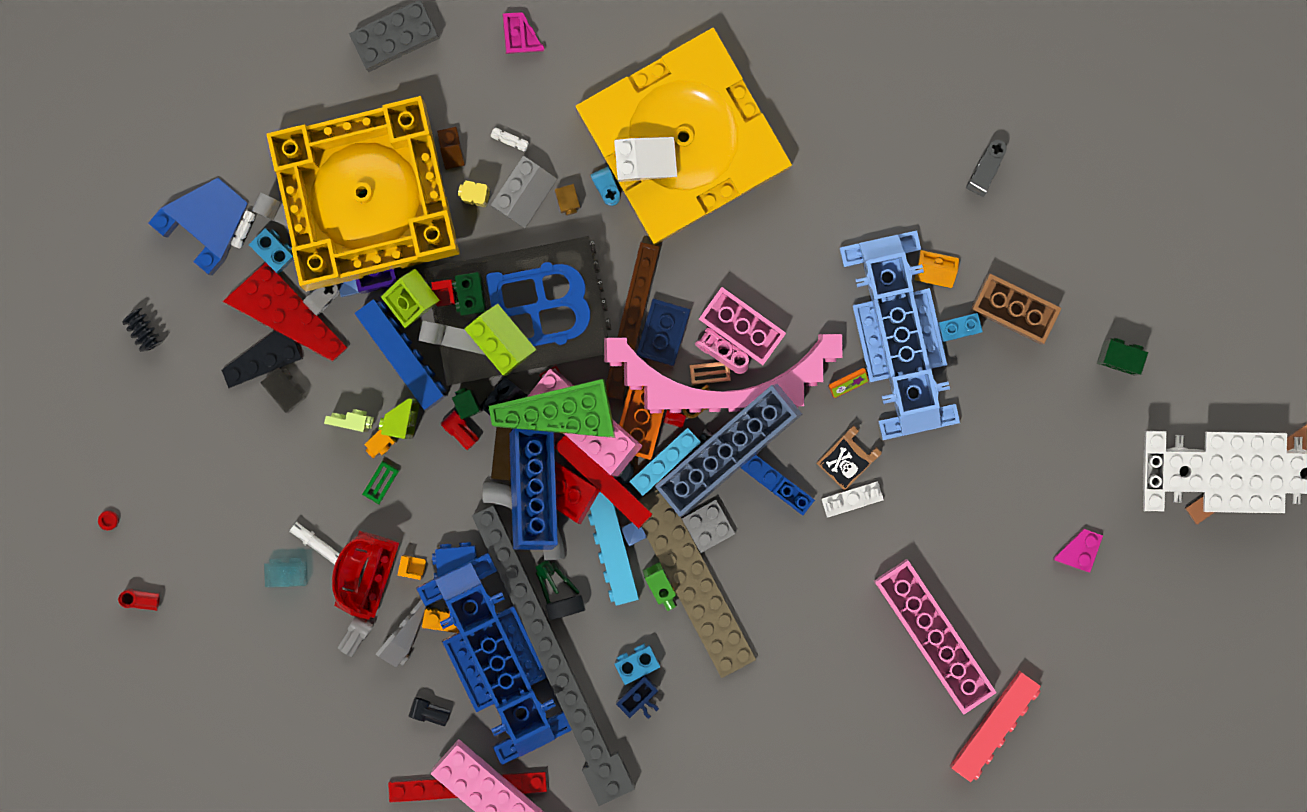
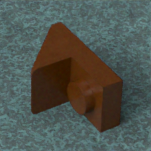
(450, 148)

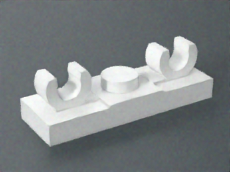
(852, 499)

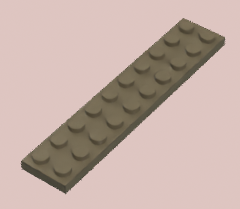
(695, 586)

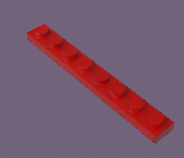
(432, 789)

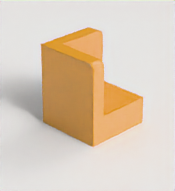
(411, 567)

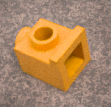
(379, 444)

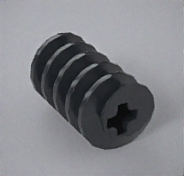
(141, 331)

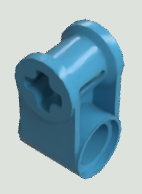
(605, 183)

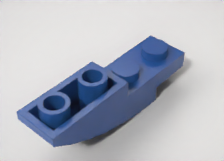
(778, 484)

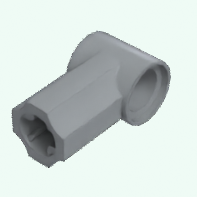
(356, 633)

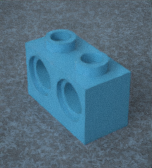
(269, 254)
(960, 327)
(639, 668)

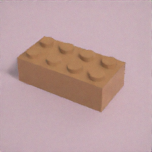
(1015, 309)

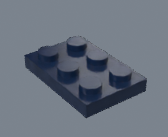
(663, 332)

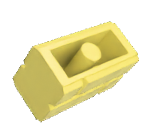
(474, 193)

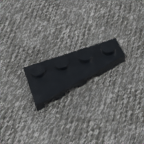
(261, 359)

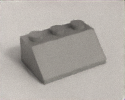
(523, 192)

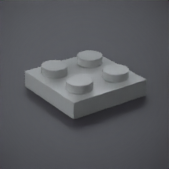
(708, 526)

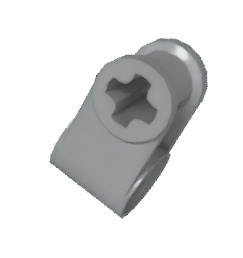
(319, 299)

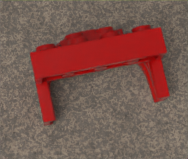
(347, 571)

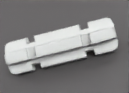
(509, 139)
(243, 229)

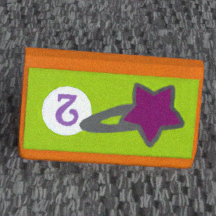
(848, 383)

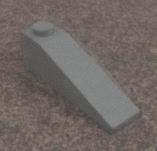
(401, 641)

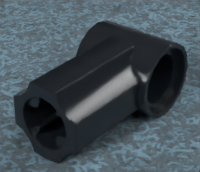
(425, 711)

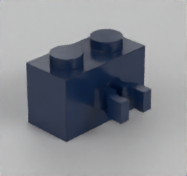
(638, 696)

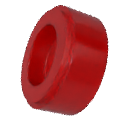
(108, 520)

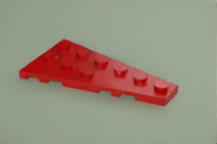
(277, 306)

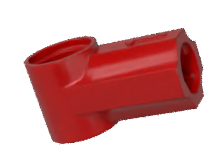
(457, 427)
(141, 600)

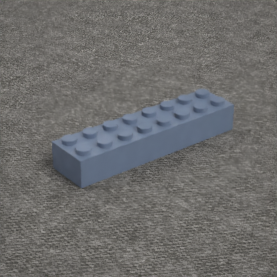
(728, 450)

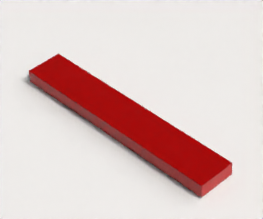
(608, 485)

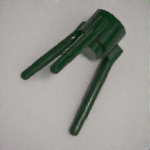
(545, 571)

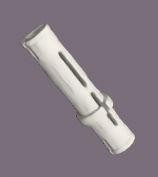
(314, 542)

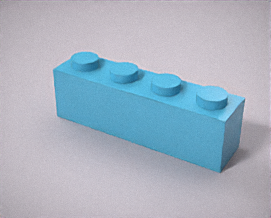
(665, 461)

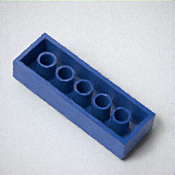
(400, 354)
(533, 490)

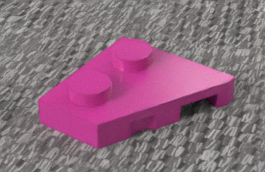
(519, 35)
(1081, 550)

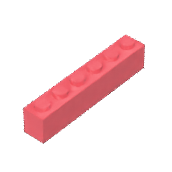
(995, 726)

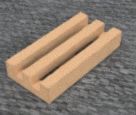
(693, 375)

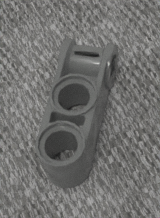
(986, 168)

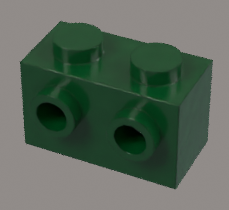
(469, 293)

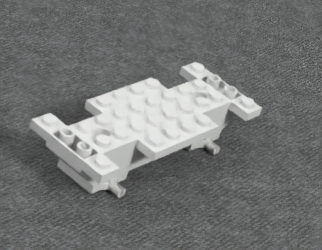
(1234, 471)

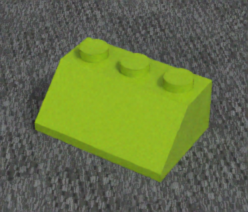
(500, 339)

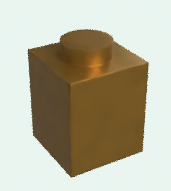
(567, 199)

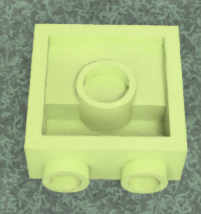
(354, 420)

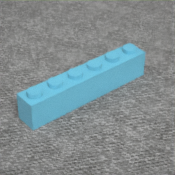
(613, 551)

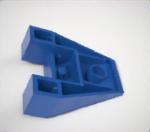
(210, 216)

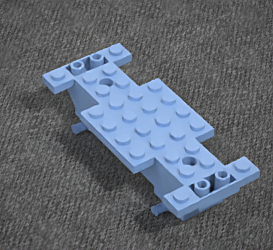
(900, 335)

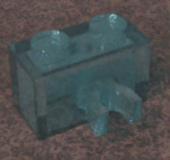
(285, 573)

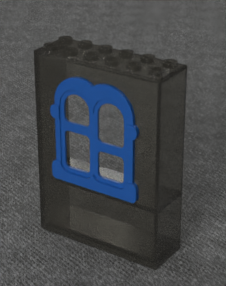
(569, 258)

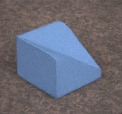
(348, 288)
(633, 534)

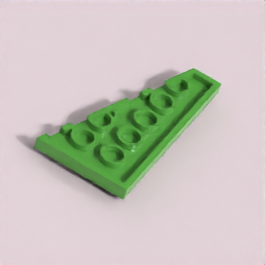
(570, 410)

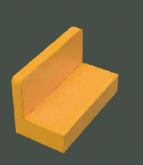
(937, 269)

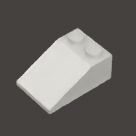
(645, 158)

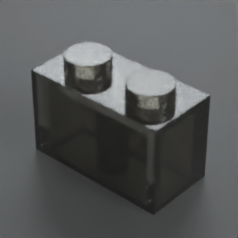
(284, 389)

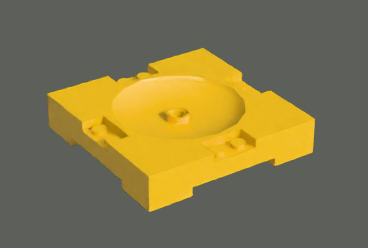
(695, 94)
(405, 207)

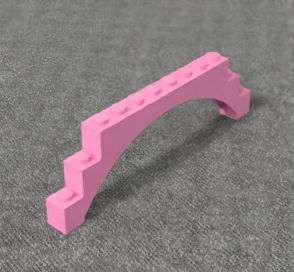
(667, 394)

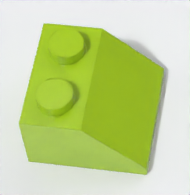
(410, 298)

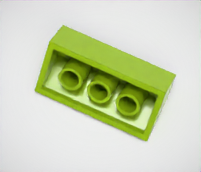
(401, 420)

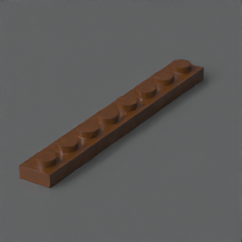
(633, 312)

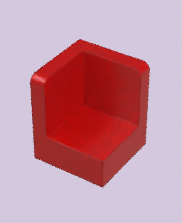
(444, 292)

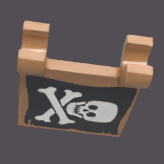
(847, 460)

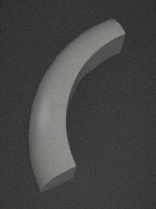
(501, 494)

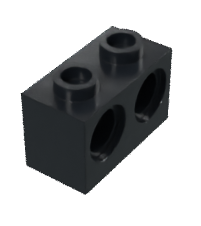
(503, 392)

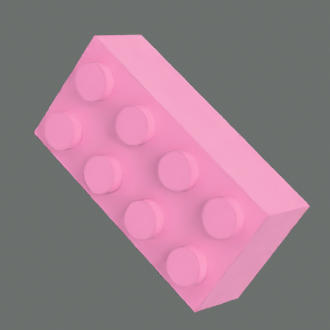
(742, 326)

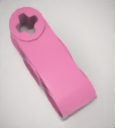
(712, 343)

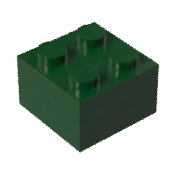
(1122, 357)

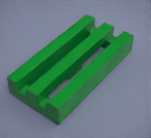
(386, 488)

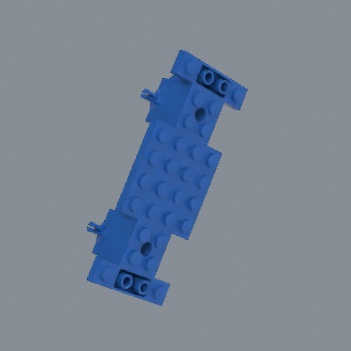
(494, 659)

